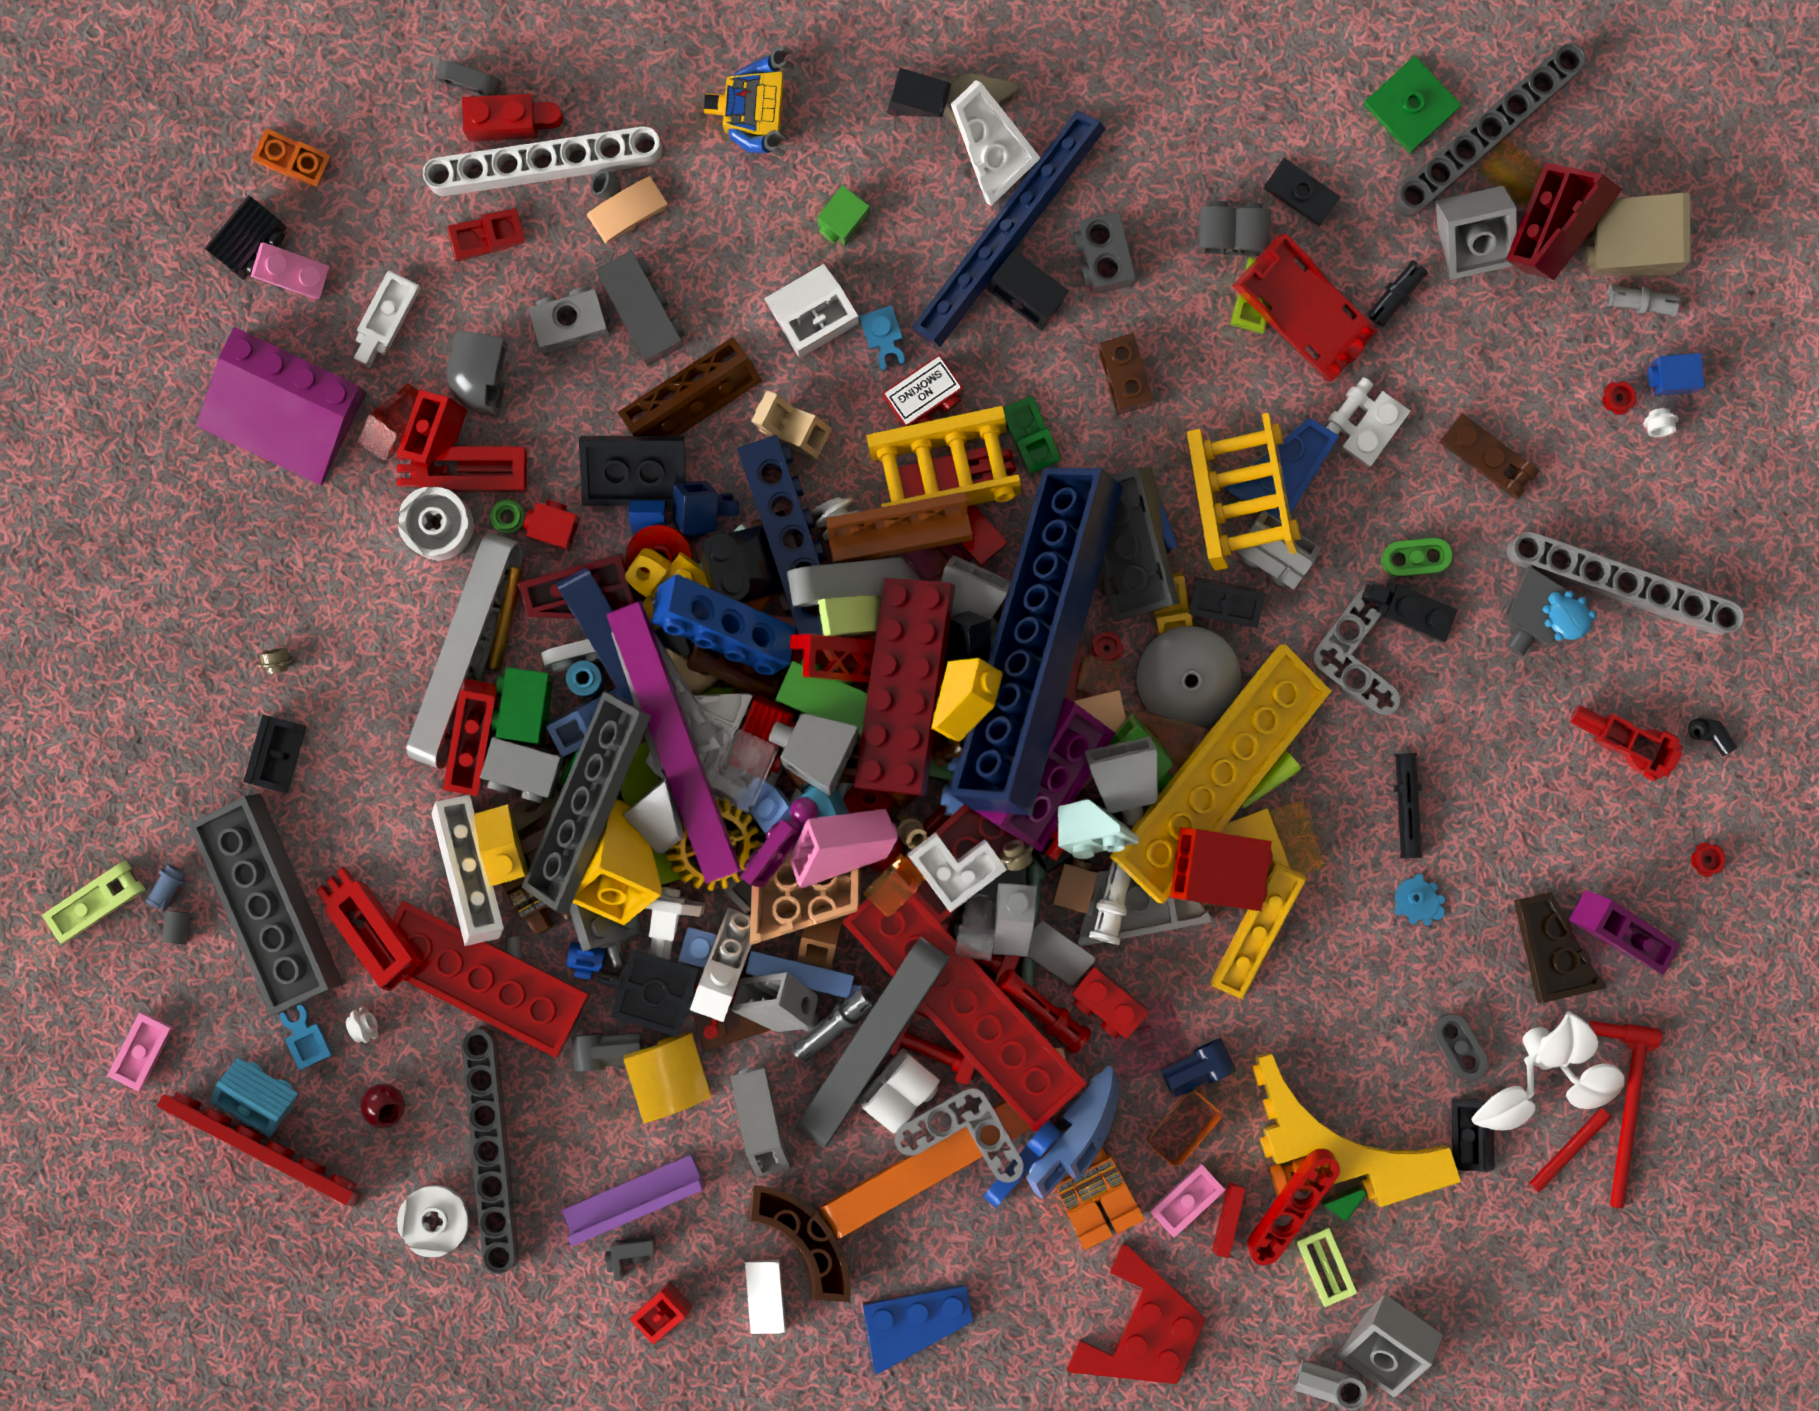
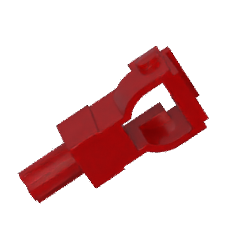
(1620, 736)

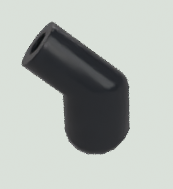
(1714, 731)

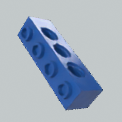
(723, 625)

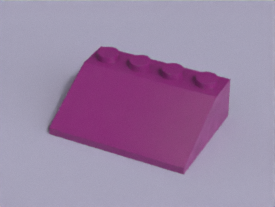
(279, 406)

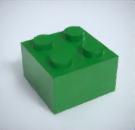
(523, 706)

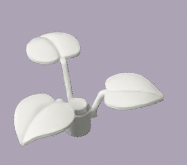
(1569, 1043)

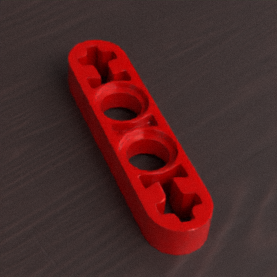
(1287, 1205)

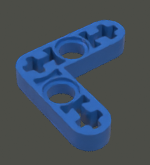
(1029, 1156)

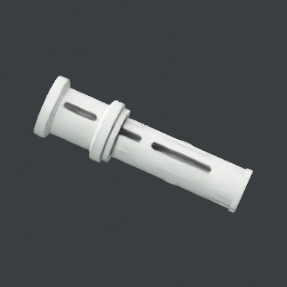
(1112, 907)

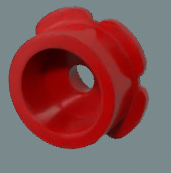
(1627, 393)
(1106, 639)
(1717, 857)

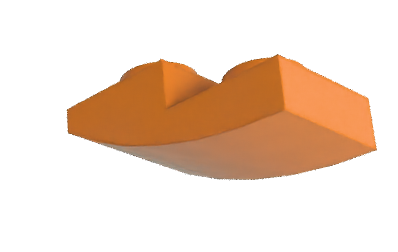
(291, 157)

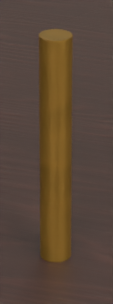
(505, 617)

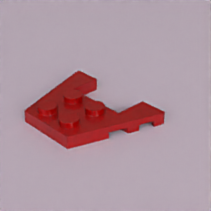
(1156, 1335)

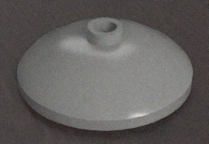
(1186, 652)

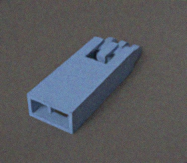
(812, 976)

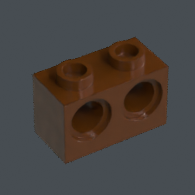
(1125, 374)

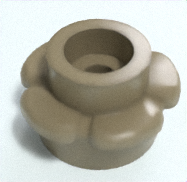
(275, 660)
(1016, 855)

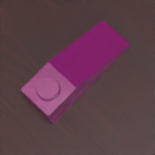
(1624, 931)

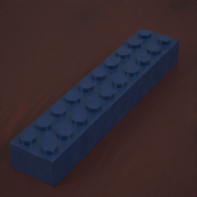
(1038, 639)

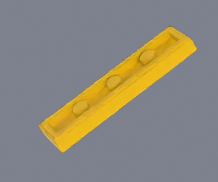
(1258, 932)

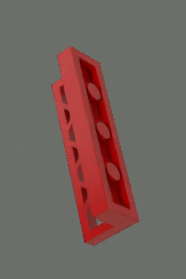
(830, 645)

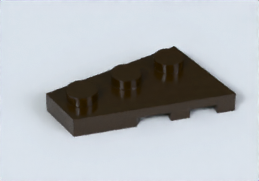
(1553, 954)

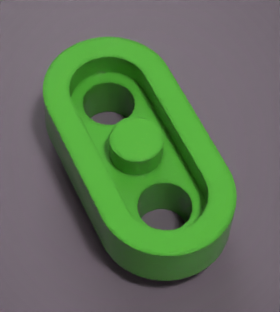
(1415, 557)

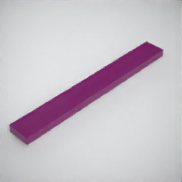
(674, 742)

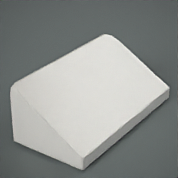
(765, 1296)

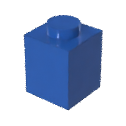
(1676, 374)

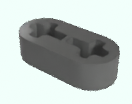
(467, 79)

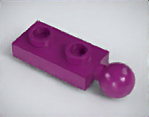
(779, 843)

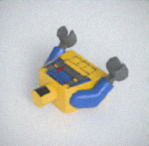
(754, 104)

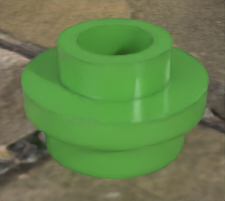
(497, 512)

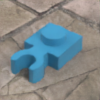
(882, 332)
(308, 1042)

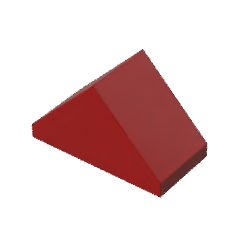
(661, 1312)

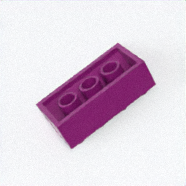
(1062, 776)

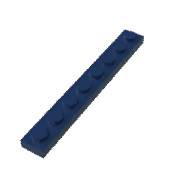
(1008, 228)

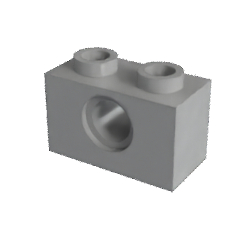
(588, 325)

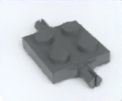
(601, 932)

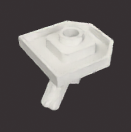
(665, 919)

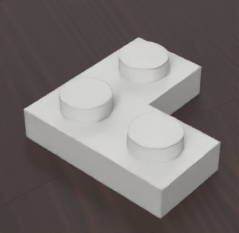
(956, 879)

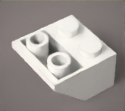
(812, 310)

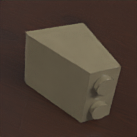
(1641, 237)

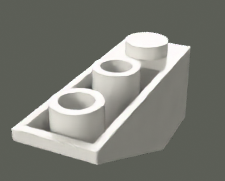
(723, 966)

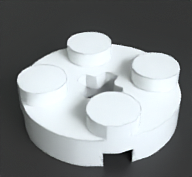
(417, 1233)

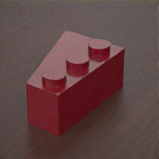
(1559, 218)
(545, 600)

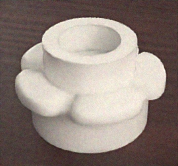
(1661, 422)

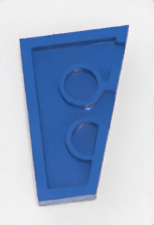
(1300, 460)
(913, 1322)

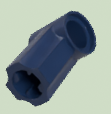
(1207, 1064)

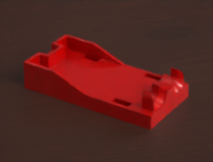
(1305, 307)

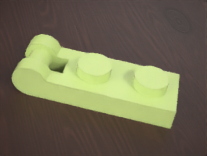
(92, 903)

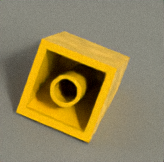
(620, 872)

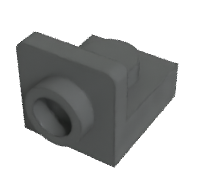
(636, 1250)

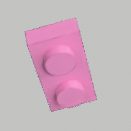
(289, 271)
(140, 1051)
(1187, 1200)

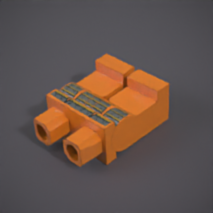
(1103, 1184)

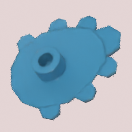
(1568, 616)
(1419, 901)

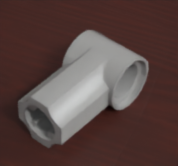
(1327, 1384)

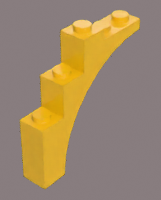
(1389, 1173)

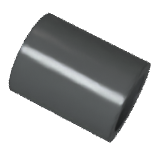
(176, 927)

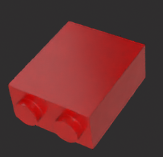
(1221, 869)

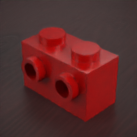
(1110, 1002)

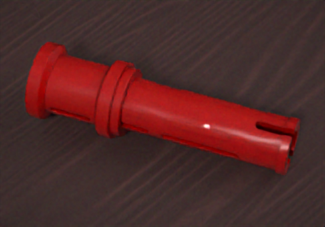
(1055, 1020)

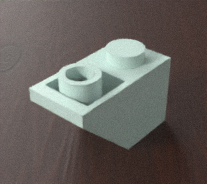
(1090, 829)

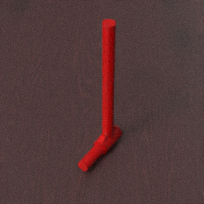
(1641, 1040)

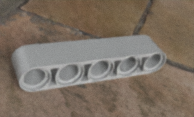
(844, 579)

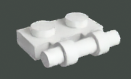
(1375, 428)

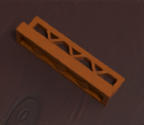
(899, 528)

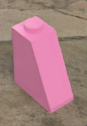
(841, 844)

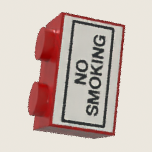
(924, 393)

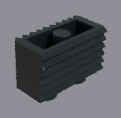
(241, 236)

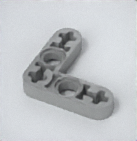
(1343, 650)
(974, 1123)

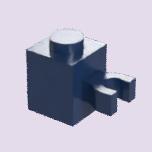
(697, 507)

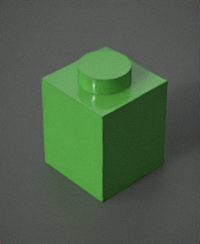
(842, 216)

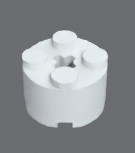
(416, 523)

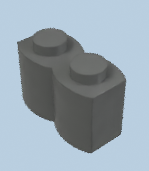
(1233, 230)

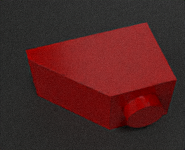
(431, 427)

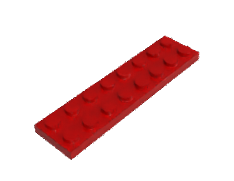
(973, 1013)

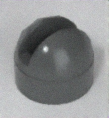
(605, 184)

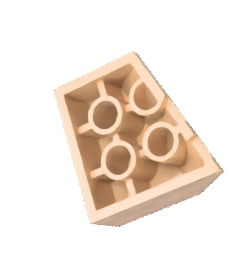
(786, 908)

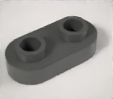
(1459, 1046)

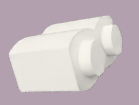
(899, 1091)

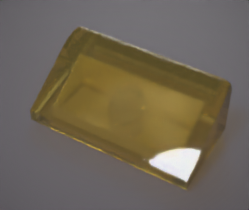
(1512, 170)

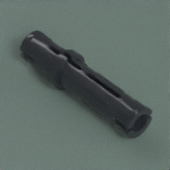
(1408, 763)

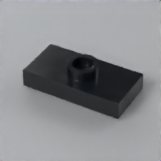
(1301, 192)

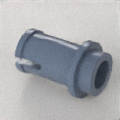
(166, 887)

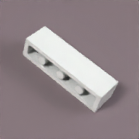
(465, 871)

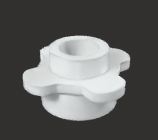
(362, 1025)

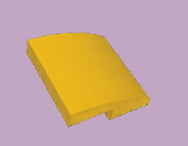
(667, 1077)

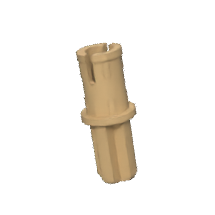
(910, 831)

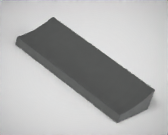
(586, 802)
(265, 903)

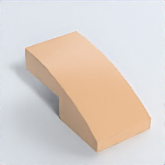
(627, 209)

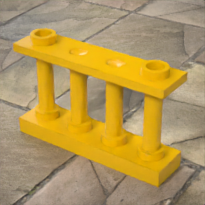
(954, 433)
(1209, 482)

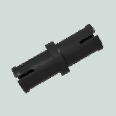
(1397, 293)

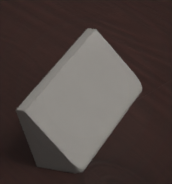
(1058, 953)

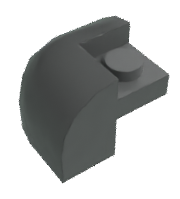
(476, 371)

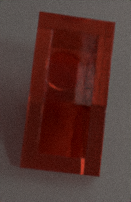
(387, 423)

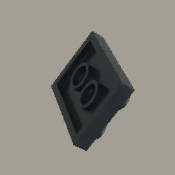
(630, 468)

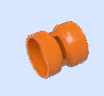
(1282, 1174)

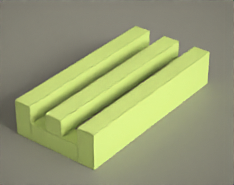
(1337, 1294)

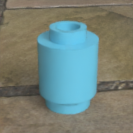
(594, 684)

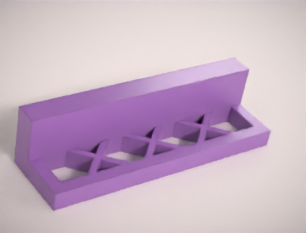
(633, 1199)

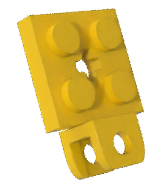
(660, 571)

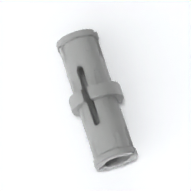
(1643, 300)

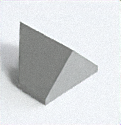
(657, 817)

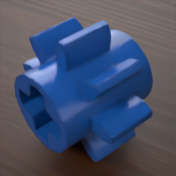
(585, 961)

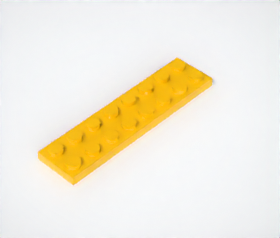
(1224, 767)

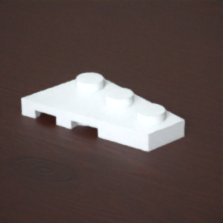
(992, 141)

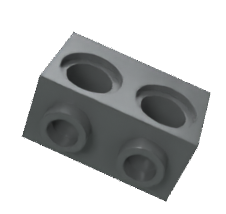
(1113, 252)

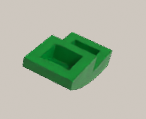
(1030, 434)

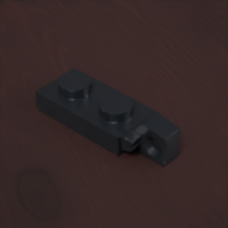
(1412, 610)

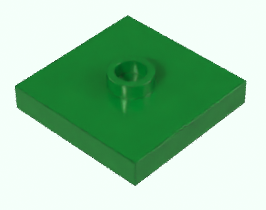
(1412, 104)

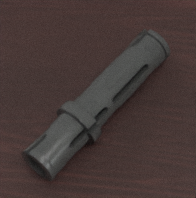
(845, 1015)

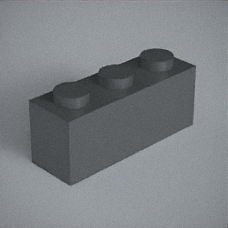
(641, 307)

